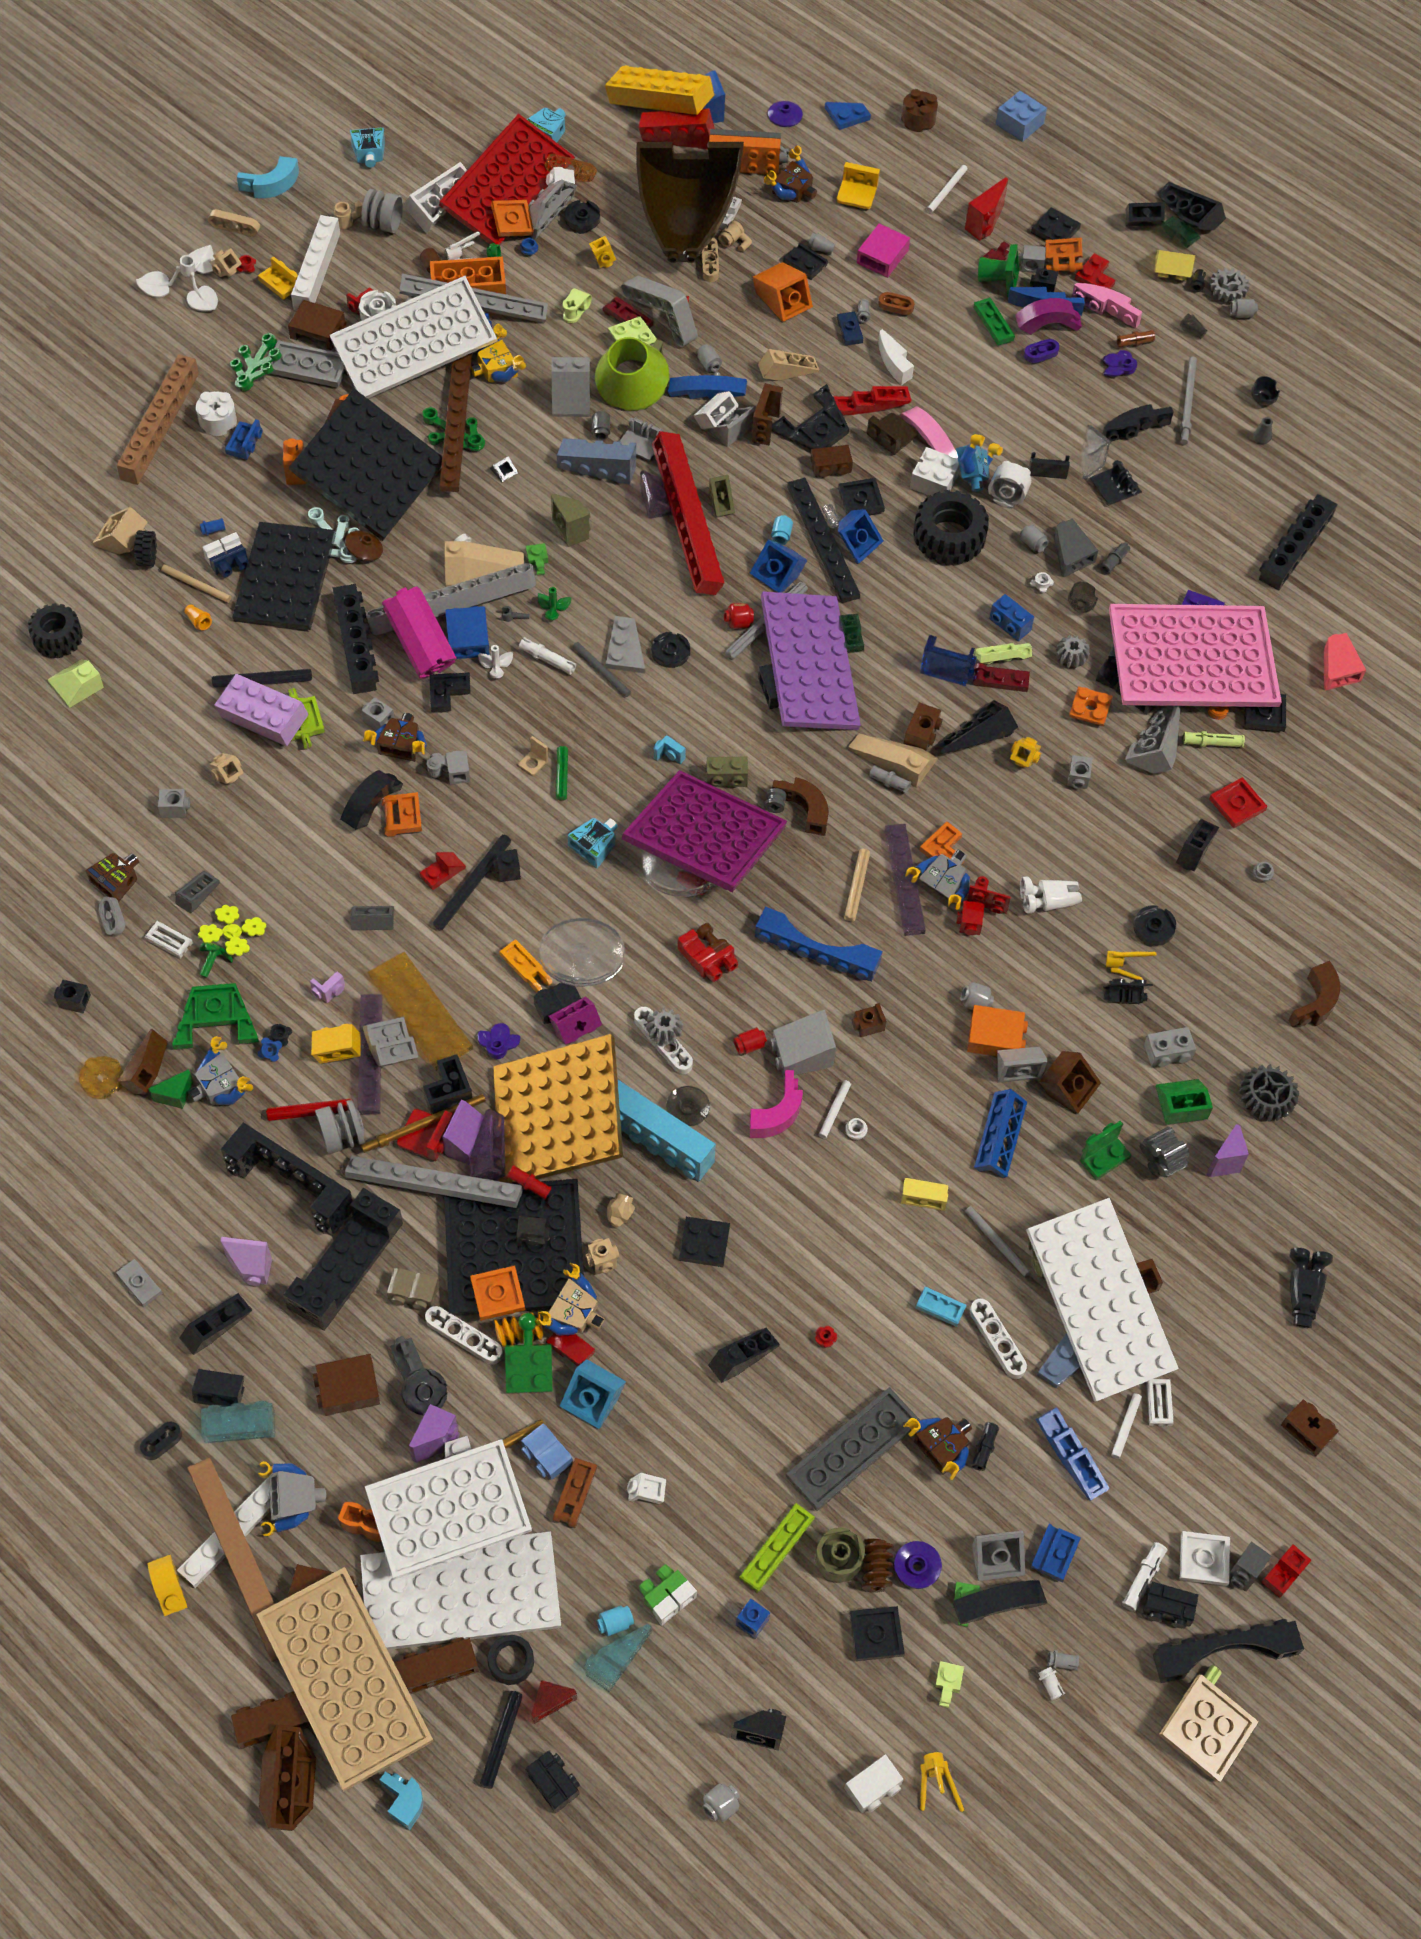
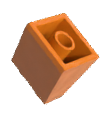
(783, 290)

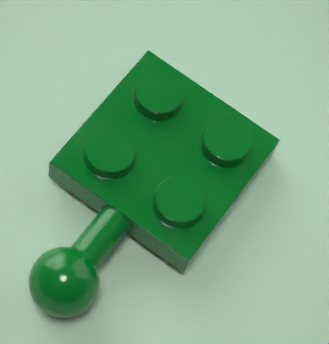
(528, 1364)

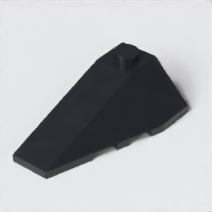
(988, 724)

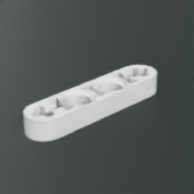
(670, 1057)
(462, 1337)
(1000, 1337)

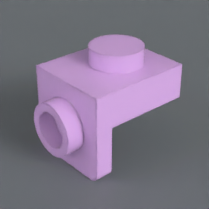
(331, 988)

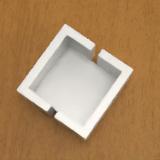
(934, 472)

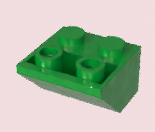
(1184, 1101)

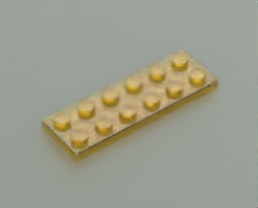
(421, 1008)

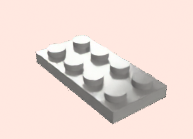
(308, 364)

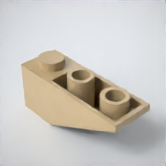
(785, 365)

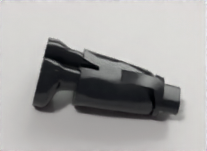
(1307, 1285)

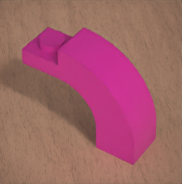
(775, 1120)

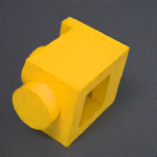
(603, 252)

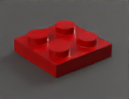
(1238, 802)

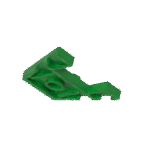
(214, 1007)

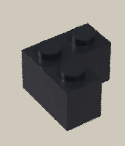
(450, 1089)

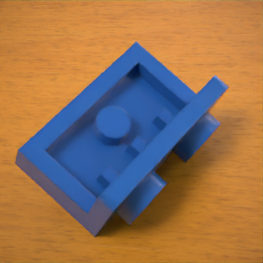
(244, 439)

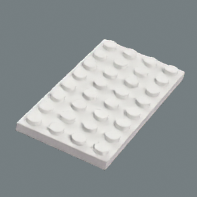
(413, 338)
(1102, 1299)
(472, 1596)

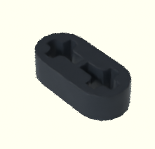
(164, 1444)

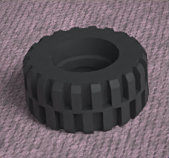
(950, 508)

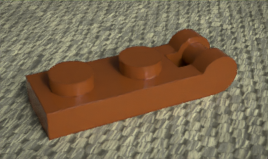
(575, 1492)

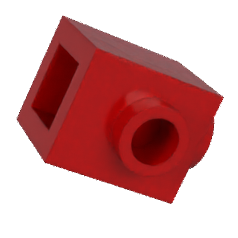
(971, 918)

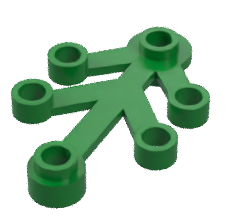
(245, 380)
(474, 441)

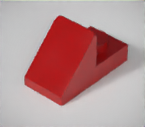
(442, 870)

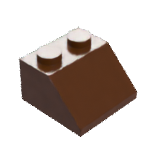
(1070, 1081)

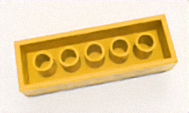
(659, 90)

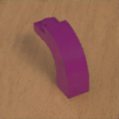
(1048, 311)

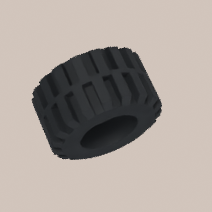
(54, 618)

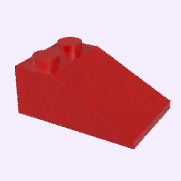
(985, 210)

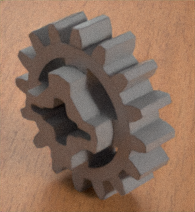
(1229, 285)

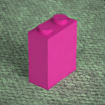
(883, 250)

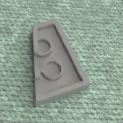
(625, 647)

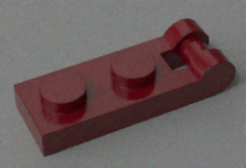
(623, 311)
(1001, 678)

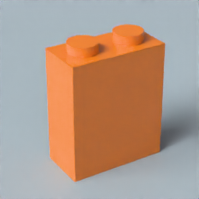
(996, 1030)

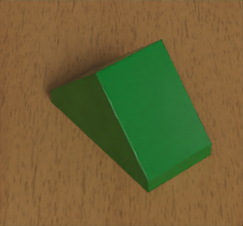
(173, 1090)

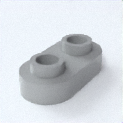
(111, 916)

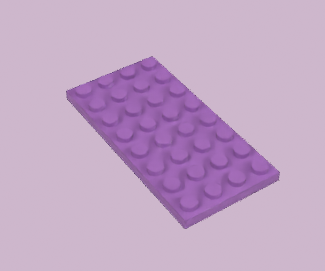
(810, 661)

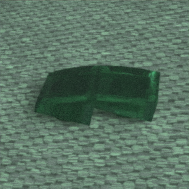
(1176, 227)
(851, 627)

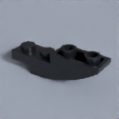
(1130, 422)

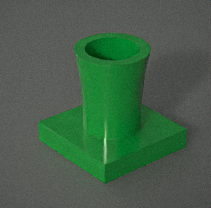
(1001, 270)

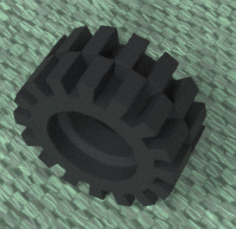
(145, 548)

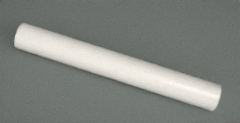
(834, 1109)
(1126, 1426)

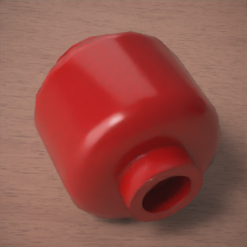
(739, 615)

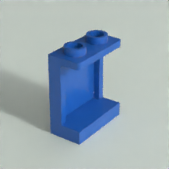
(467, 631)

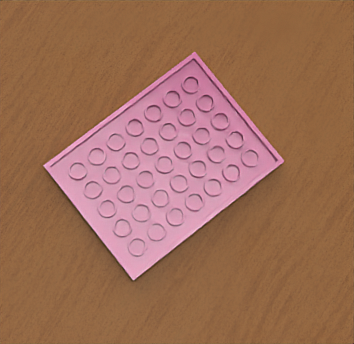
(1194, 655)

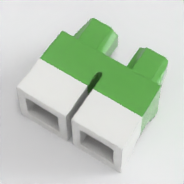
(669, 1596)

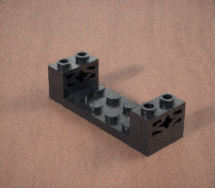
(249, 1146)
(345, 1261)

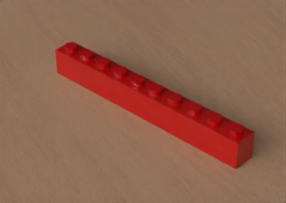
(688, 513)

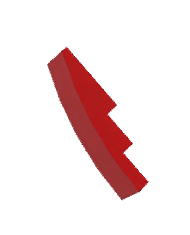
(871, 401)

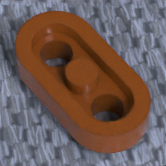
(896, 303)

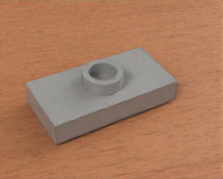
(139, 1282)

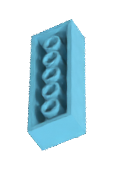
(664, 1134)

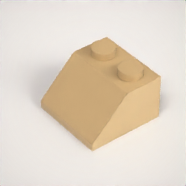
(120, 531)

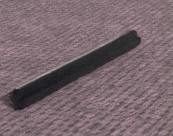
(266, 677)

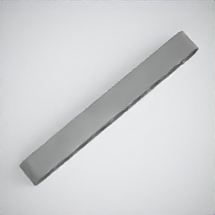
(465, 594)

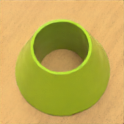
(635, 389)

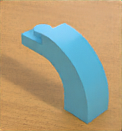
(271, 183)

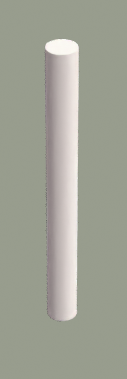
(946, 189)

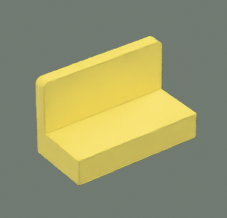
(924, 1194)

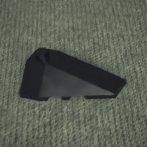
(1193, 207)

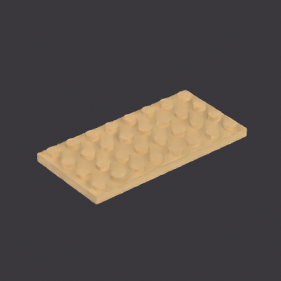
(344, 1679)

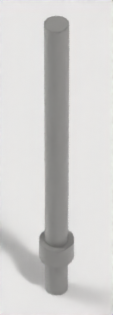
(1185, 426)

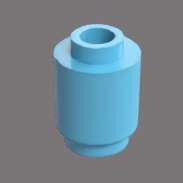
(782, 529)
(615, 1620)

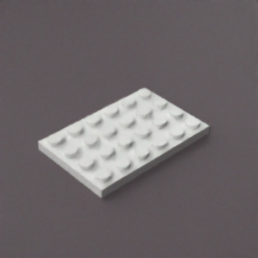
(448, 1509)

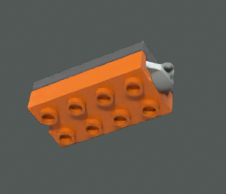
(761, 149)

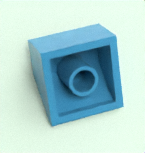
(592, 1393)

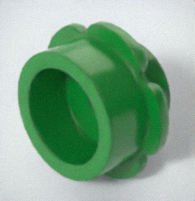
(494, 250)

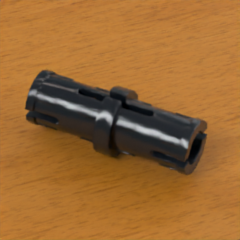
(985, 1446)

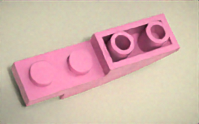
(1104, 299)

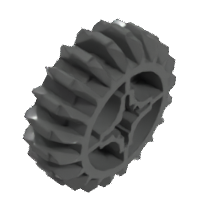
(1265, 1099)

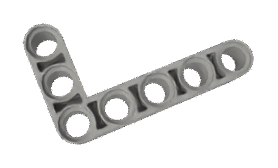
(667, 300)

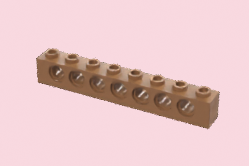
(157, 419)

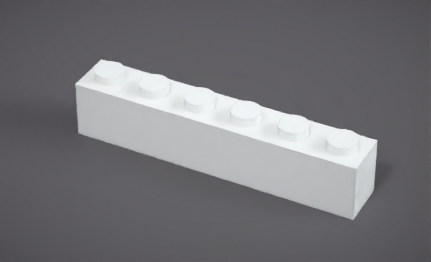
(316, 261)

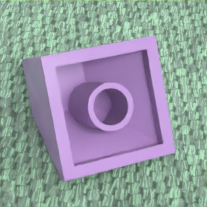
(249, 1259)

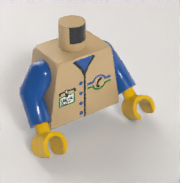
(573, 1307)

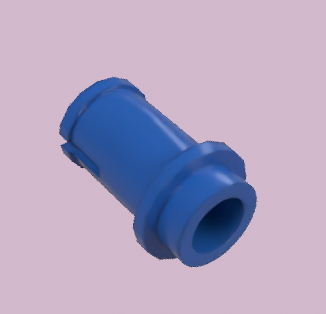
(212, 526)

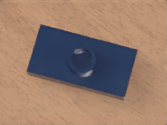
(850, 328)

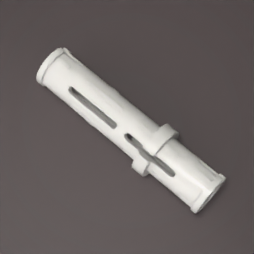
(540, 652)
(1149, 1567)

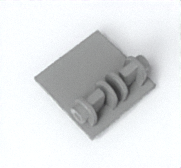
(642, 435)

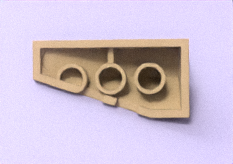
(473, 560)
(905, 760)

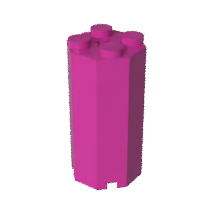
(419, 632)

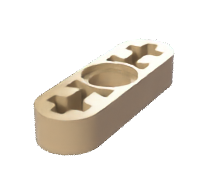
(223, 219)
(714, 265)

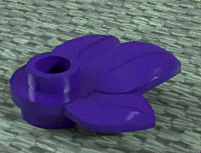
(1120, 364)
(498, 1040)

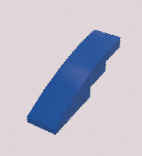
(1026, 295)
(706, 385)
(1072, 1454)

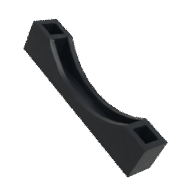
(1275, 1641)

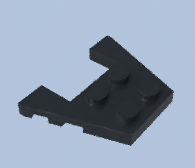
(819, 430)

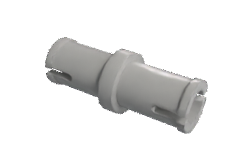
(890, 779)

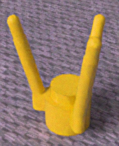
(1116, 959)
(936, 1767)

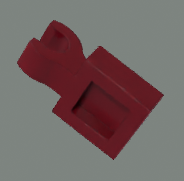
(1000, 253)

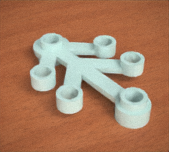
(316, 517)

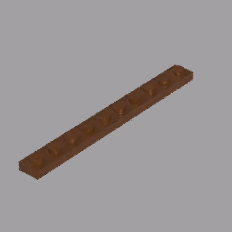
(455, 424)

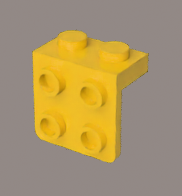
(858, 185)

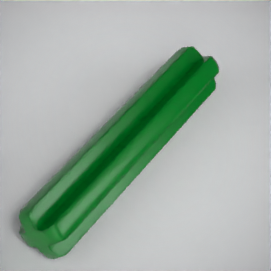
(562, 773)

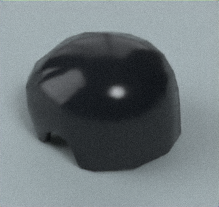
(1265, 391)

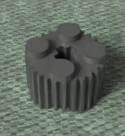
(1165, 1152)

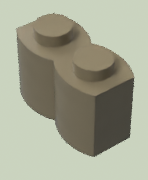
(412, 1288)

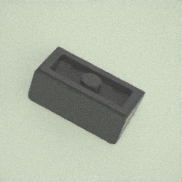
(372, 918)

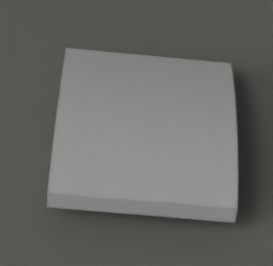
(390, 1041)

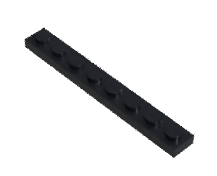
(823, 540)

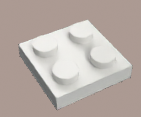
(1204, 1558)

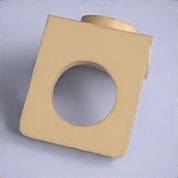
(538, 752)

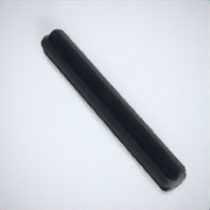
(501, 1739)

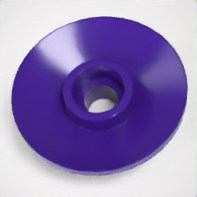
(785, 114)
(922, 1554)

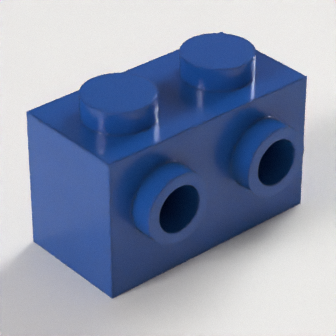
(1011, 617)

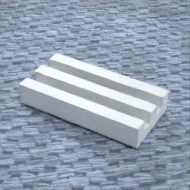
(181, 947)
(1150, 1400)

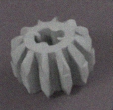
(1072, 651)
(664, 1019)

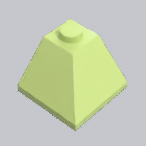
(76, 682)

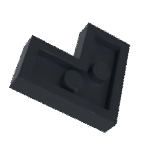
(443, 686)

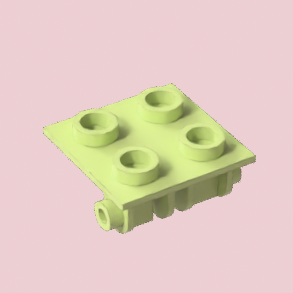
(633, 328)

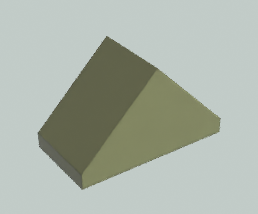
(721, 495)

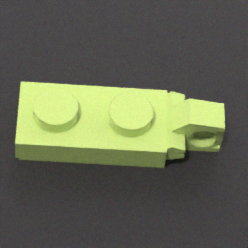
(1003, 652)

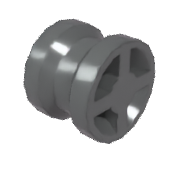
(775, 800)

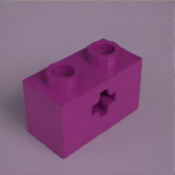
(575, 1020)

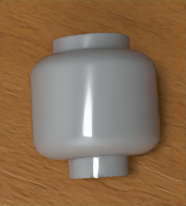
(976, 995)
(721, 1803)

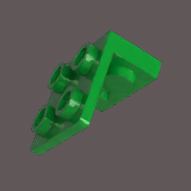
(1104, 1151)

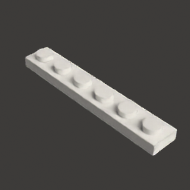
(210, 1553)

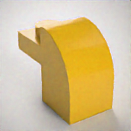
(167, 1585)

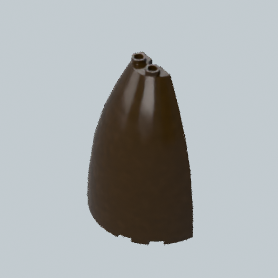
(686, 194)

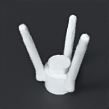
(454, 251)

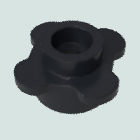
(280, 1029)

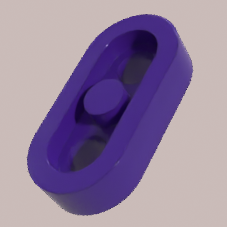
(1041, 350)

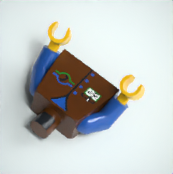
(794, 180)
(398, 738)
(942, 1442)

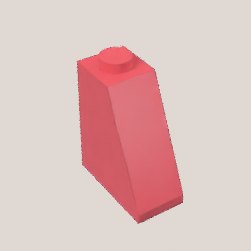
(1341, 662)

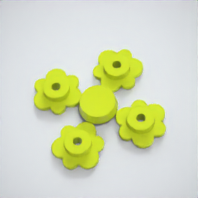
(232, 931)

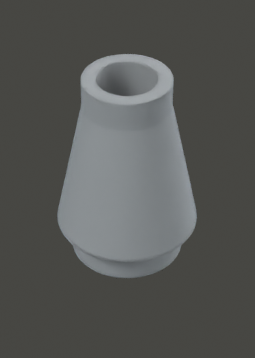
(820, 243)

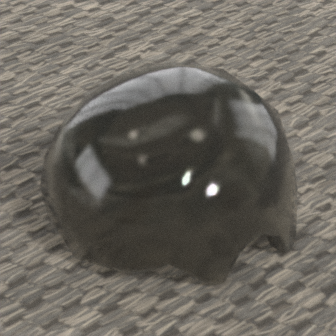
(1082, 597)

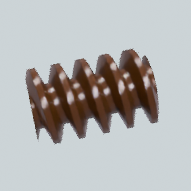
(876, 1565)

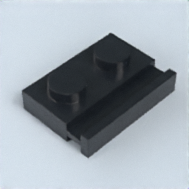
(805, 260)

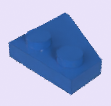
(847, 114)

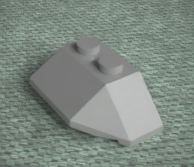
(550, 204)

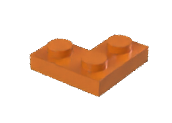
(941, 841)

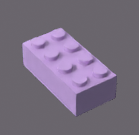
(261, 709)

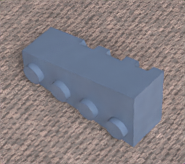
(597, 459)

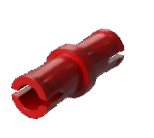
(529, 1182)

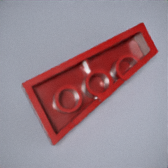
(677, 127)

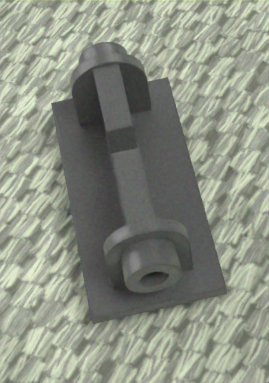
(406, 1356)

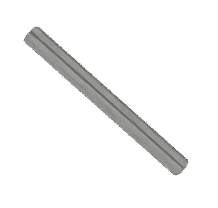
(759, 627)

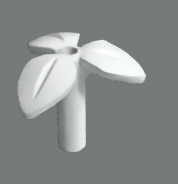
(495, 661)

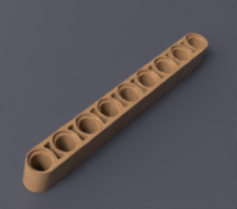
(233, 1544)

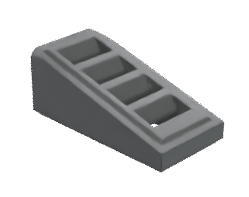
(192, 902)

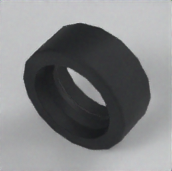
(510, 1640)

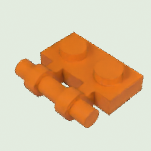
(1064, 249)

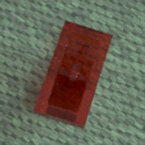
(550, 1699)

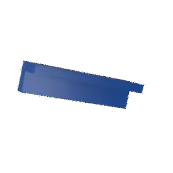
(997, 1129)

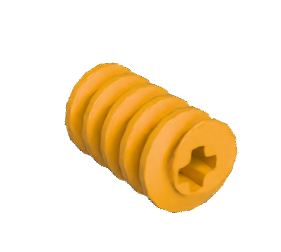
(511, 1331)

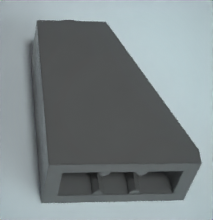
(1073, 548)

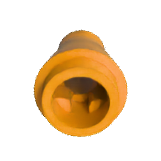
(199, 618)

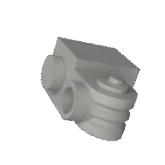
(453, 763)

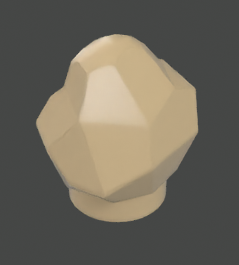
(620, 1210)

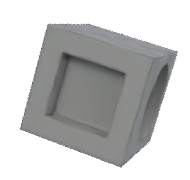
(1032, 258)
(376, 707)
(1079, 765)
(166, 800)

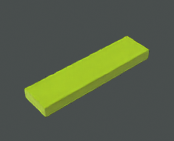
(776, 1548)

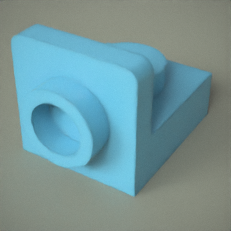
(671, 748)

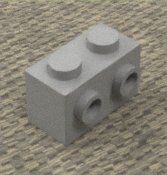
(1170, 1047)

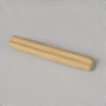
(857, 885)

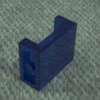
(947, 664)

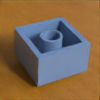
(1021, 116)

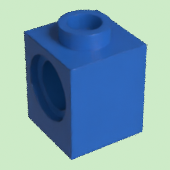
(752, 1618)

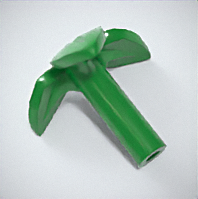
(550, 602)
(215, 950)

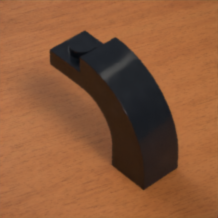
(367, 796)

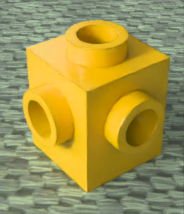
(1019, 754)

